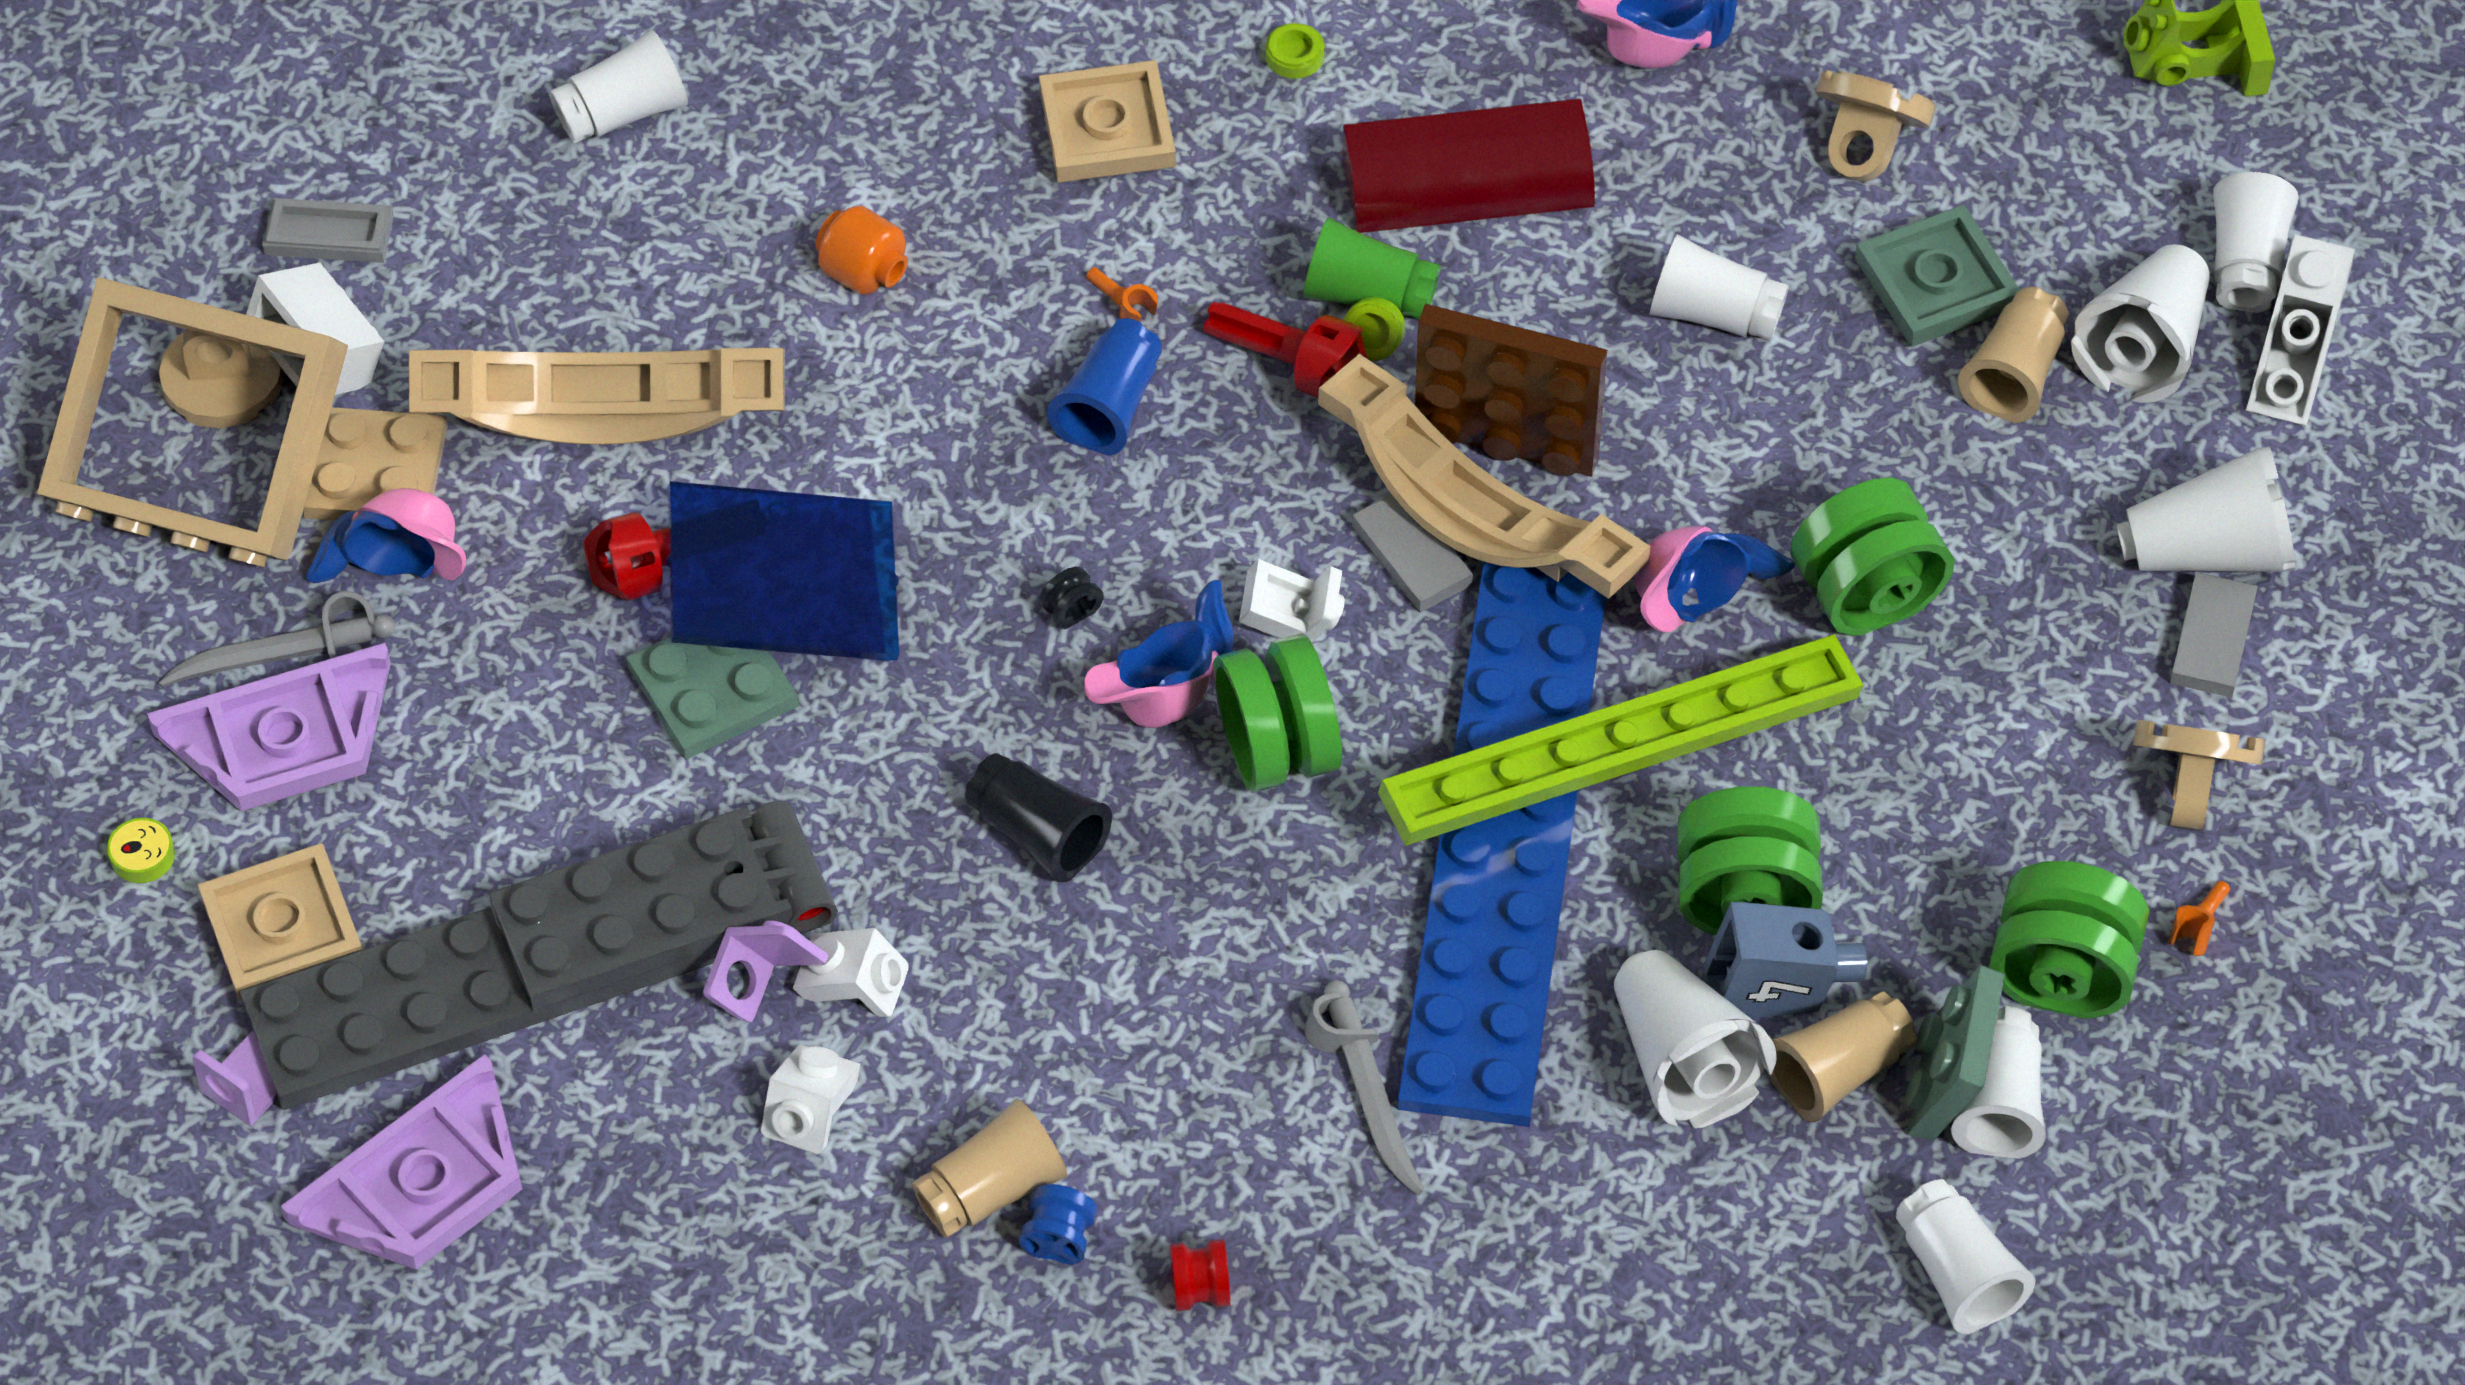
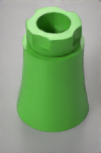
(1355, 267)

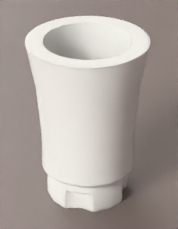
(620, 90)
(2251, 238)
(1717, 292)
(2007, 1112)
(1963, 1257)

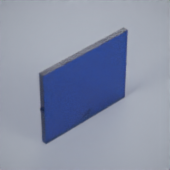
(782, 571)

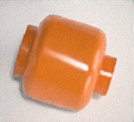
(861, 249)

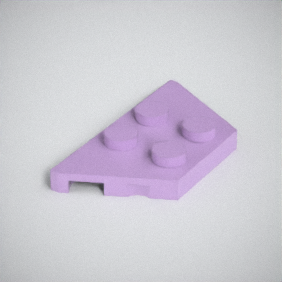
(283, 729)
(419, 1176)

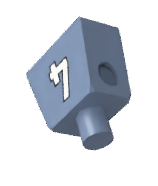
(1779, 959)

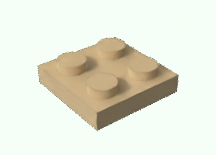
(1107, 121)
(372, 454)
(279, 917)

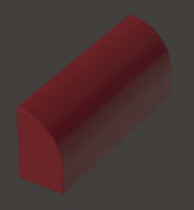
(1468, 165)

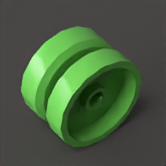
(1872, 556)
(1277, 712)
(1747, 849)
(2070, 938)

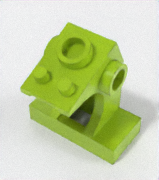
(2233, 37)

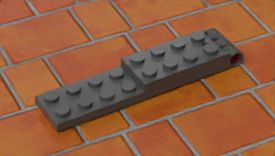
(537, 952)

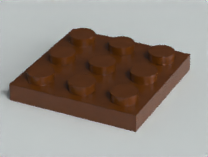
(1511, 390)

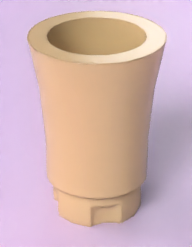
(2015, 358)
(1840, 1053)
(989, 1171)

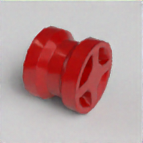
(1200, 1275)

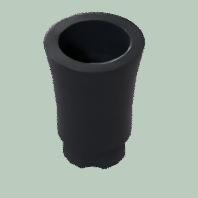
(1039, 815)

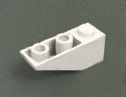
(2301, 329)

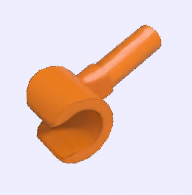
(1125, 297)
(2199, 920)

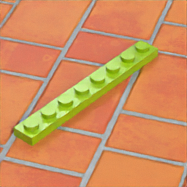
(1619, 739)

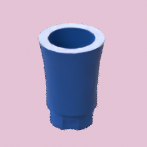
(1107, 388)

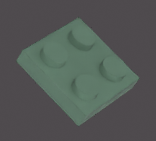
(1937, 275)
(710, 691)
(1954, 1054)

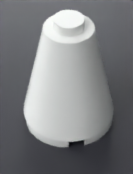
(2144, 325)
(2214, 522)
(1690, 1041)

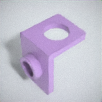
(759, 950)
(239, 1082)

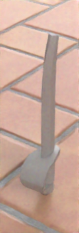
(291, 644)
(1355, 1043)

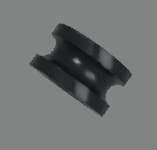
(1071, 597)

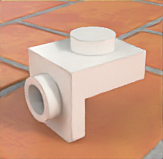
(1290, 603)
(857, 966)
(806, 1096)

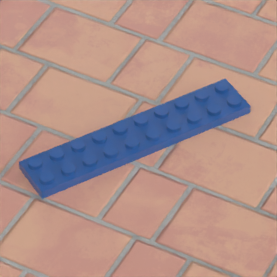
(1503, 878)

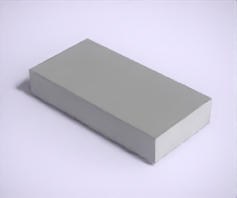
(328, 230)
(1412, 556)
(2213, 634)

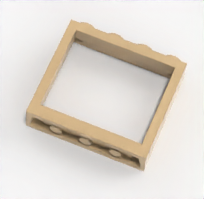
(297, 454)

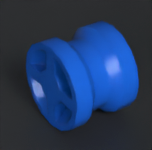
(1058, 1224)

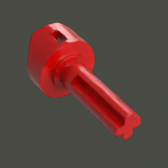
(1314, 353)
(635, 556)

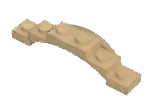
(597, 393)
(1462, 500)

